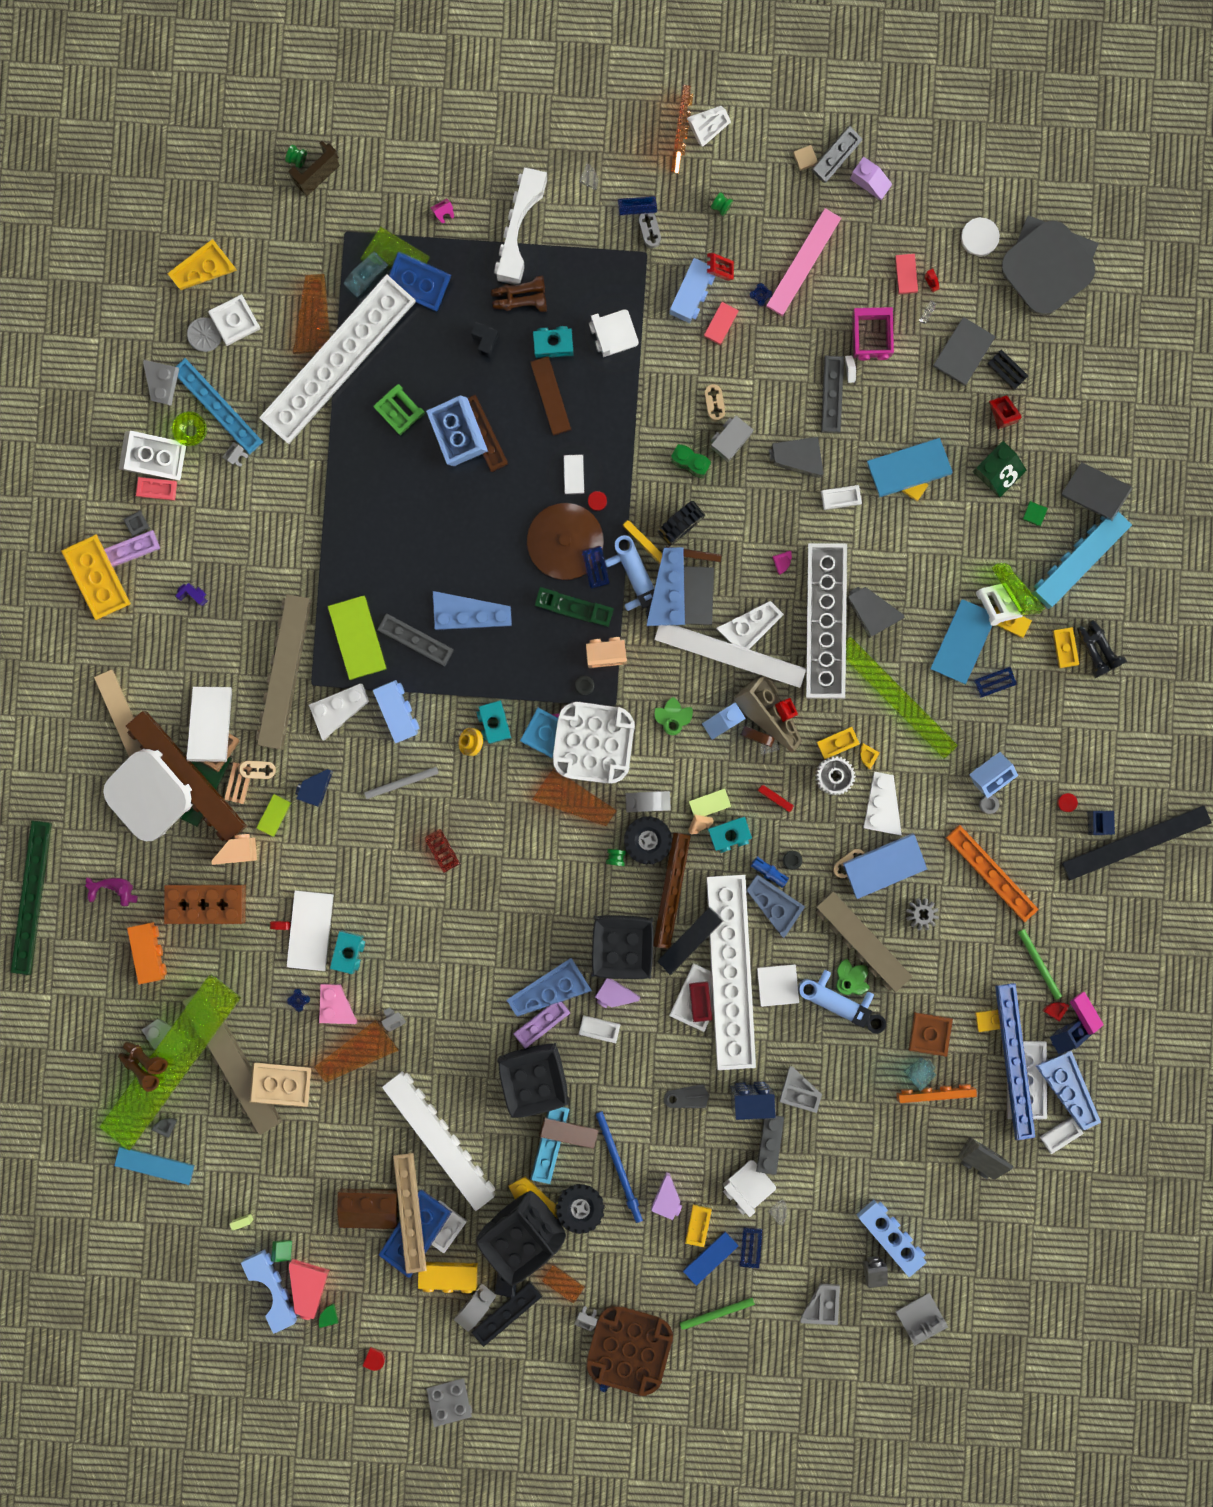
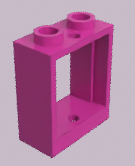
(883, 313)

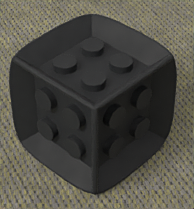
(622, 947)
(533, 1080)
(521, 1238)

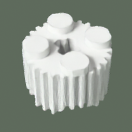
(842, 768)

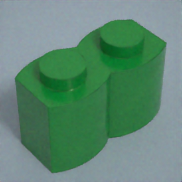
(686, 459)

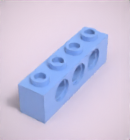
(908, 1263)

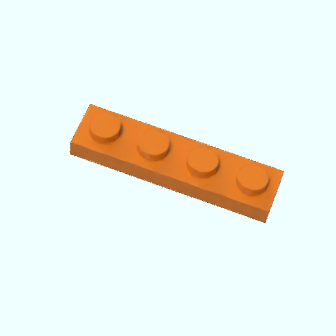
(943, 1093)

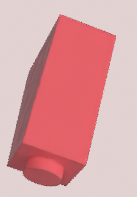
(307, 1287)

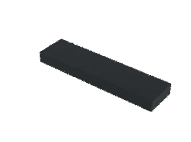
(690, 941)
(506, 1313)

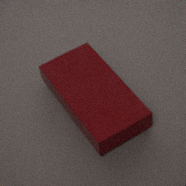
(700, 1001)

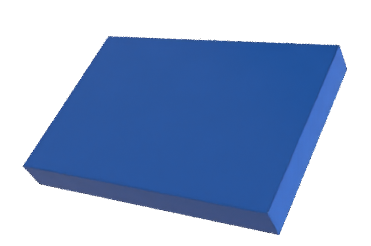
(420, 280)

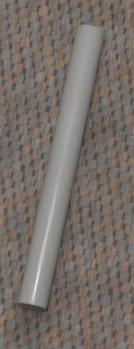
(402, 782)

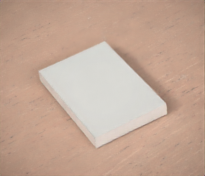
(682, 1006)

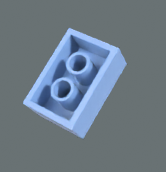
(457, 430)

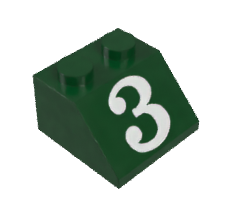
(1000, 469)

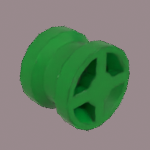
(296, 156)
(721, 204)
(615, 857)

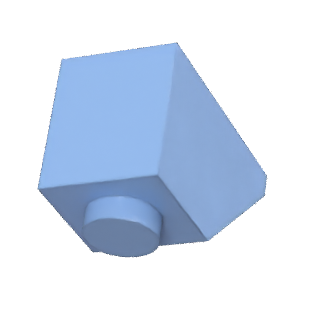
(723, 721)

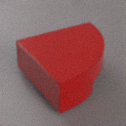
(932, 280)
(1056, 1010)

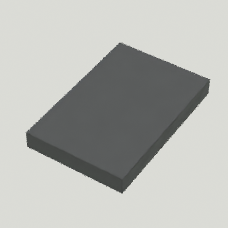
(964, 351)
(1097, 491)
(698, 595)

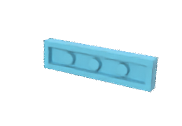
(548, 1151)

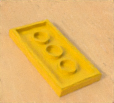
(96, 577)

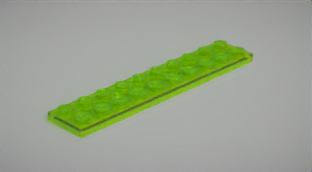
(180, 1049)

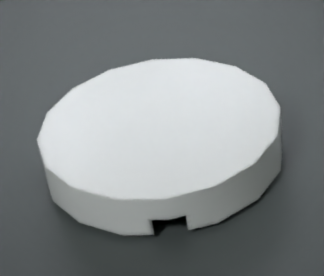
(980, 236)

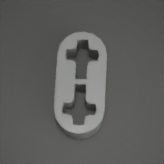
(654, 229)

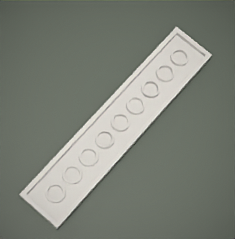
(337, 359)
(731, 974)

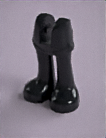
(1098, 636)

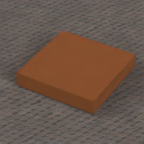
(930, 1034)

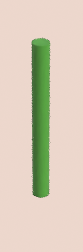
(1039, 963)
(717, 1313)

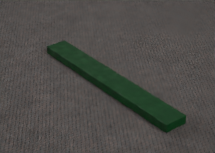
(31, 897)

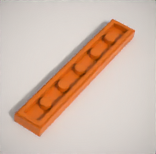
(991, 873)

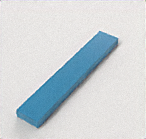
(218, 407)

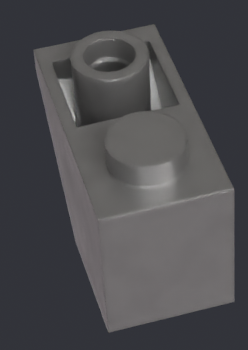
(875, 1272)

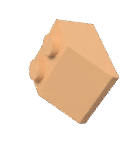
(606, 653)
(237, 850)

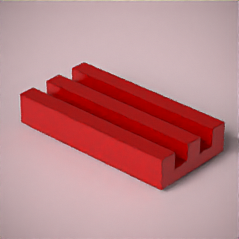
(716, 272)
(775, 798)

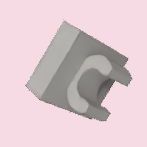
(233, 454)
(392, 1020)
(585, 1321)

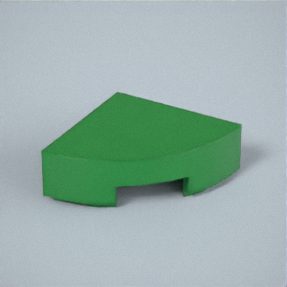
(328, 1316)

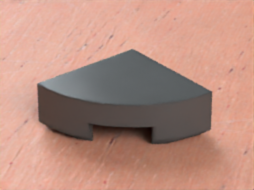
(165, 1126)

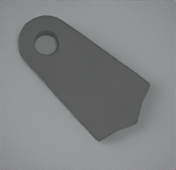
(688, 1097)

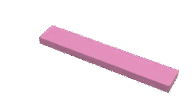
(803, 262)

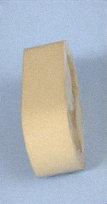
(710, 403)
(257, 774)
(849, 856)

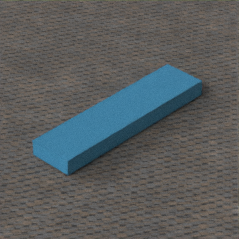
(154, 1165)

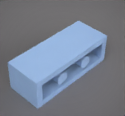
(692, 291)
(396, 711)

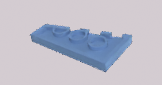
(668, 595)
(464, 612)
(1068, 1084)

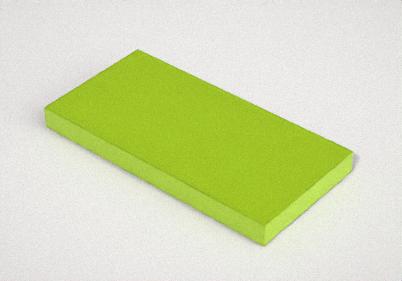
(357, 637)

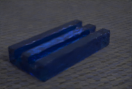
(637, 205)
(591, 551)
(980, 687)
(743, 1247)

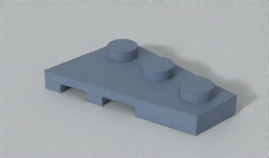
(775, 904)

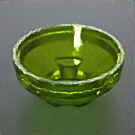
(181, 424)

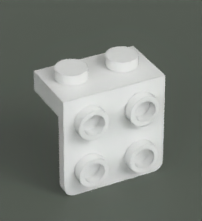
(613, 332)
(748, 1188)

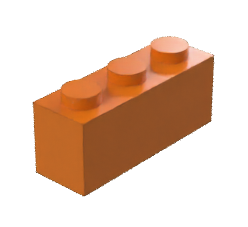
(147, 953)

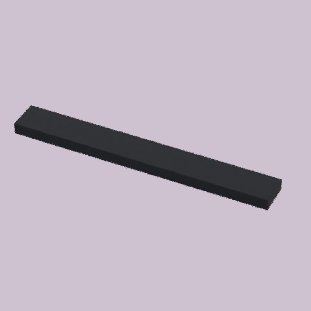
(1136, 842)

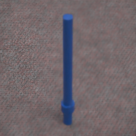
(631, 1202)

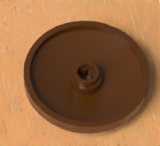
(558, 540)

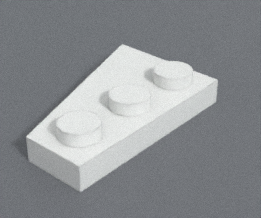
(750, 627)
(336, 709)
(882, 805)

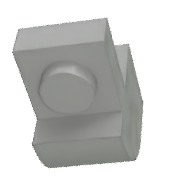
(648, 801)
(475, 1308)

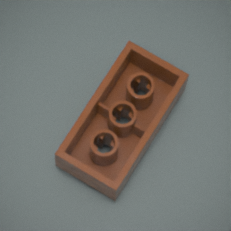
(213, 894)

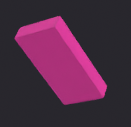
(1086, 1013)

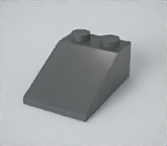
(983, 1159)

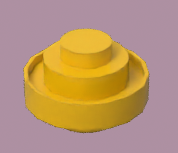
(470, 741)

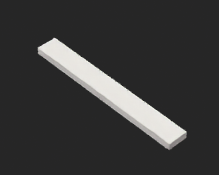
(731, 654)

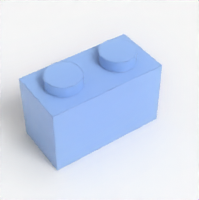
(993, 774)

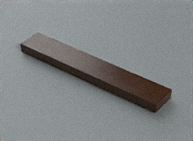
(671, 890)

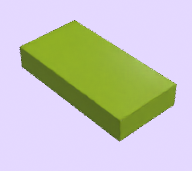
(274, 815)

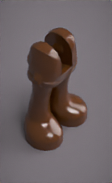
(537, 300)
(152, 1065)

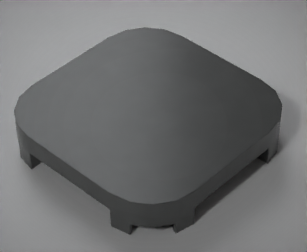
(1048, 267)

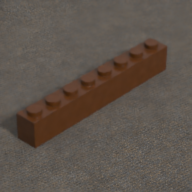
(203, 794)

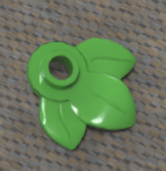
(673, 713)
(854, 976)

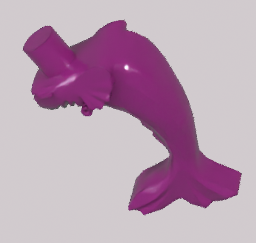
(121, 886)

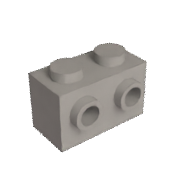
(731, 438)

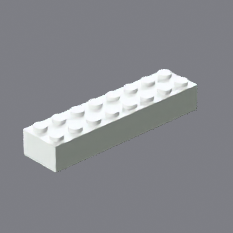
(826, 621)

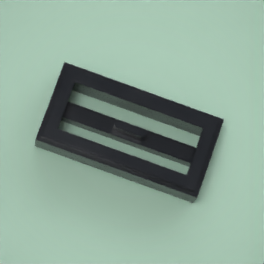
(1010, 362)

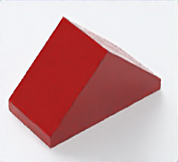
(1004, 412)

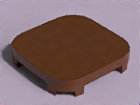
(629, 1350)

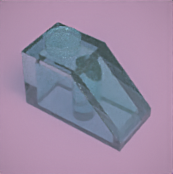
(365, 274)
(920, 1073)

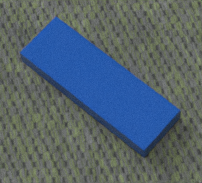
(710, 1258)

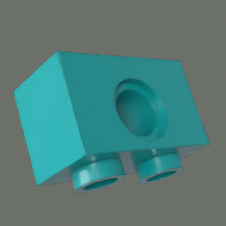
(562, 348)
(489, 711)
(718, 832)
(339, 960)

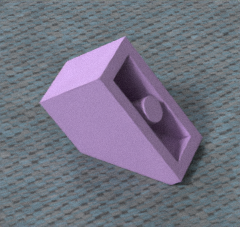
(871, 178)
(615, 994)
(667, 1199)

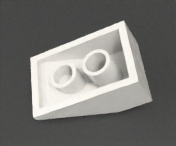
(152, 455)

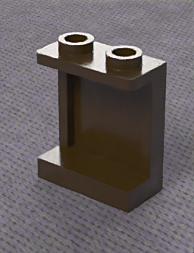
(317, 171)

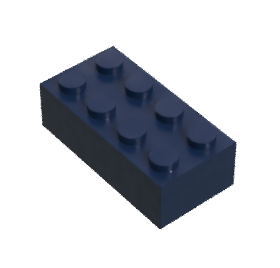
(752, 1101)

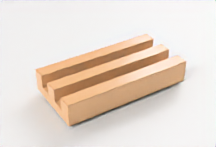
(238, 783)

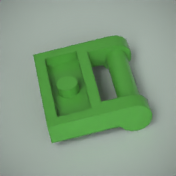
(394, 414)

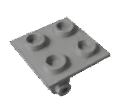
(921, 1319)
(449, 1402)

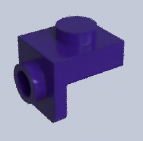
(196, 593)

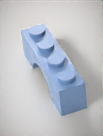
(260, 1268)

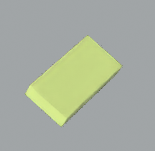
(710, 803)

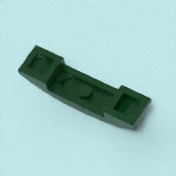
(574, 607)

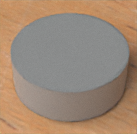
(989, 805)

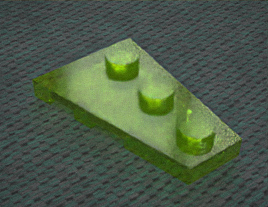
(388, 245)
(1017, 591)

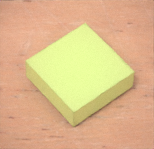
(241, 1222)

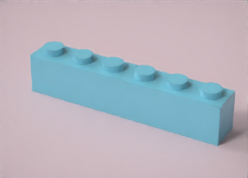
(1080, 560)

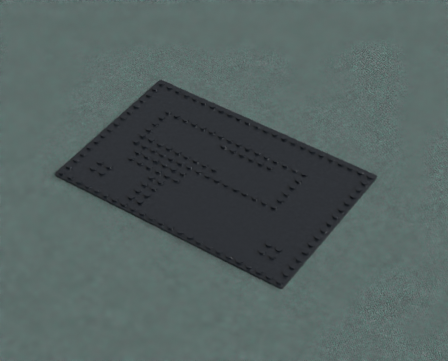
(415, 526)

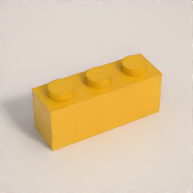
(449, 1277)

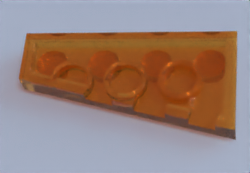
(682, 131)
(313, 316)
(572, 798)
(362, 1049)

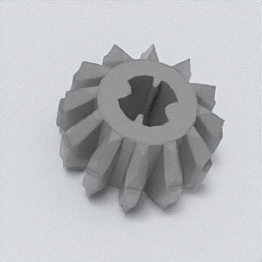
(915, 914)

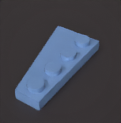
(554, 987)

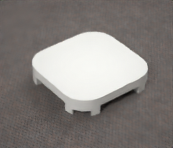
(593, 742)
(147, 795)

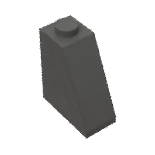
(798, 456)
(872, 611)

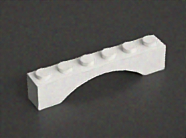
(530, 191)

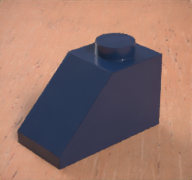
(314, 788)
(1069, 1037)

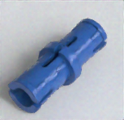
(769, 872)

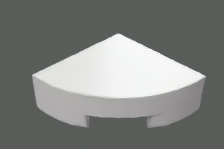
(850, 369)

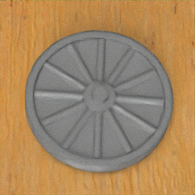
(203, 335)

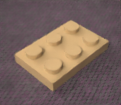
(280, 1085)

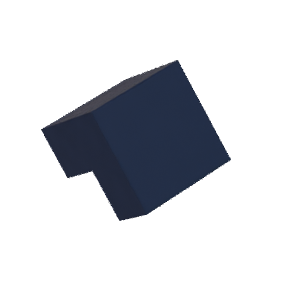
(1101, 823)

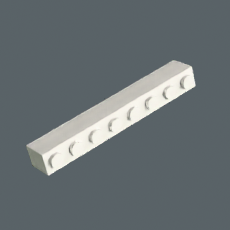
(439, 1141)

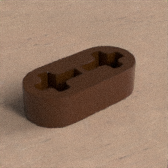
(757, 736)

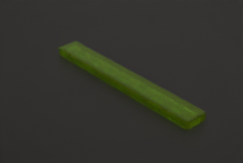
(898, 699)

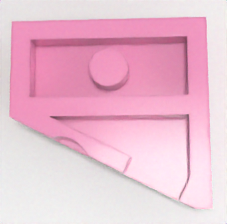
(334, 1005)

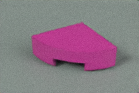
(782, 561)

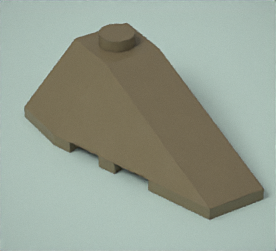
(758, 703)

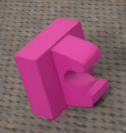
(442, 208)

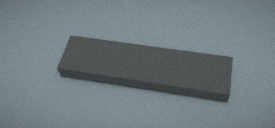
(832, 394)
(415, 639)

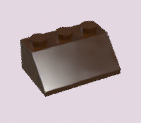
(367, 1208)

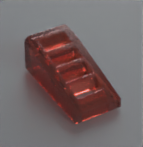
(439, 833)

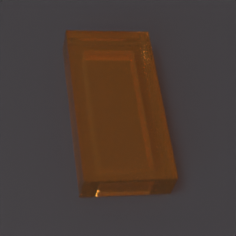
(563, 1283)

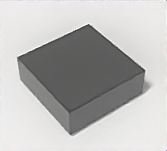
(136, 523)

